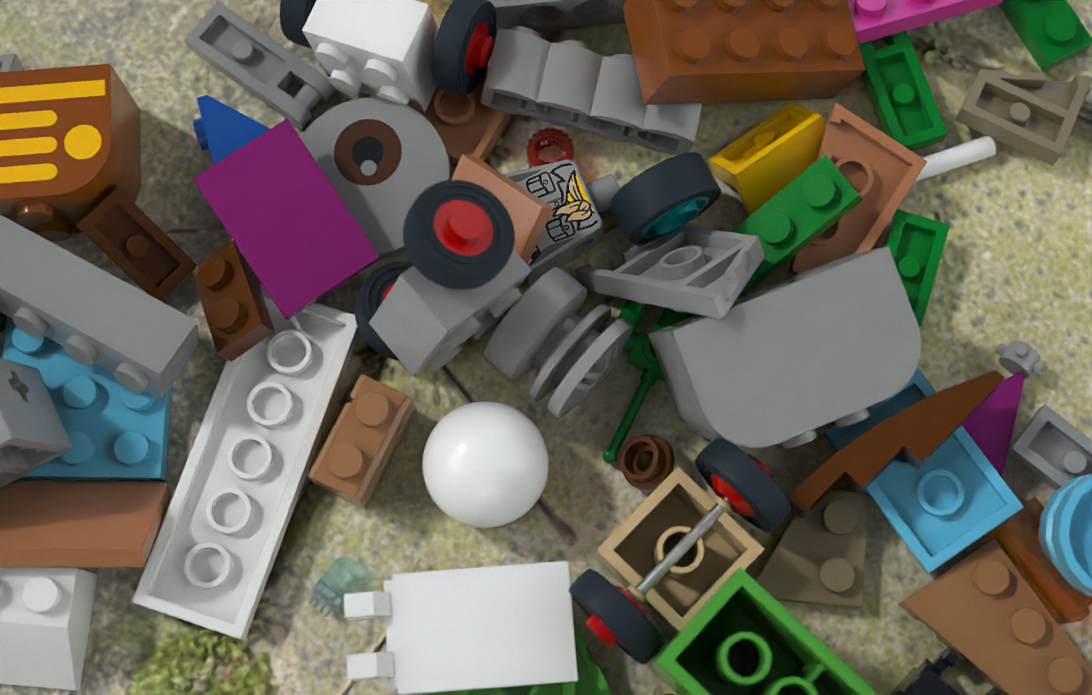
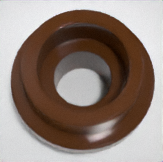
(636, 456)

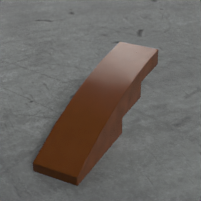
(911, 433)

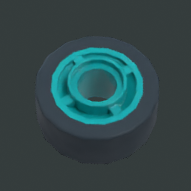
(665, 197)

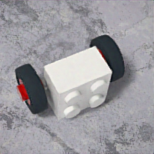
(395, 45)

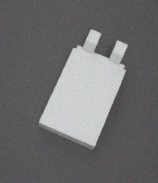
(469, 629)

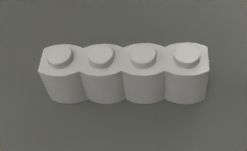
(582, 90)

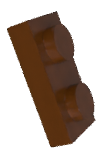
(135, 243)
(232, 302)

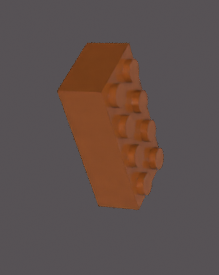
(742, 49)

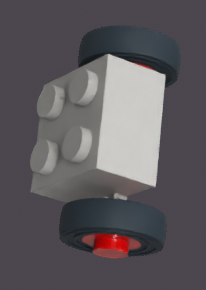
(456, 281)

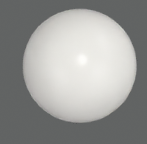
(485, 464)

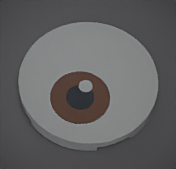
(378, 163)

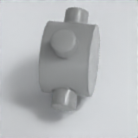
(1019, 358)

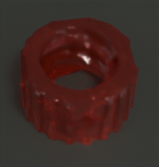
(547, 138)

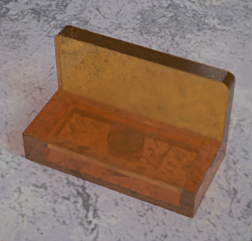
(1020, 543)

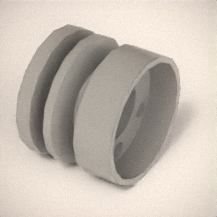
(552, 337)

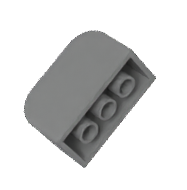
(794, 354)

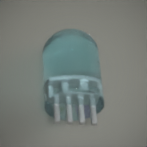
(338, 579)

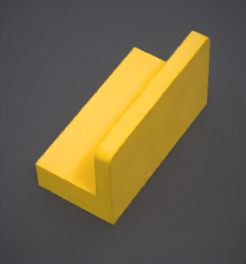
(770, 155)

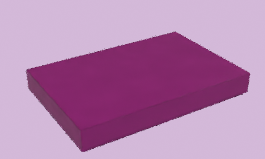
(286, 219)

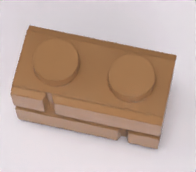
(363, 441)

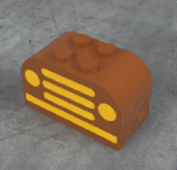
(65, 145)

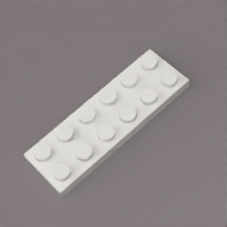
(247, 471)

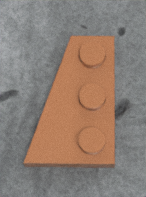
(880, 174)

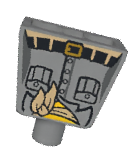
(575, 217)

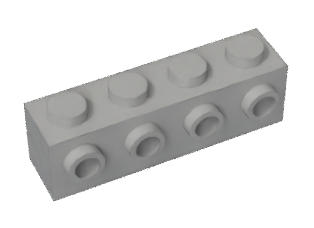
(92, 312)

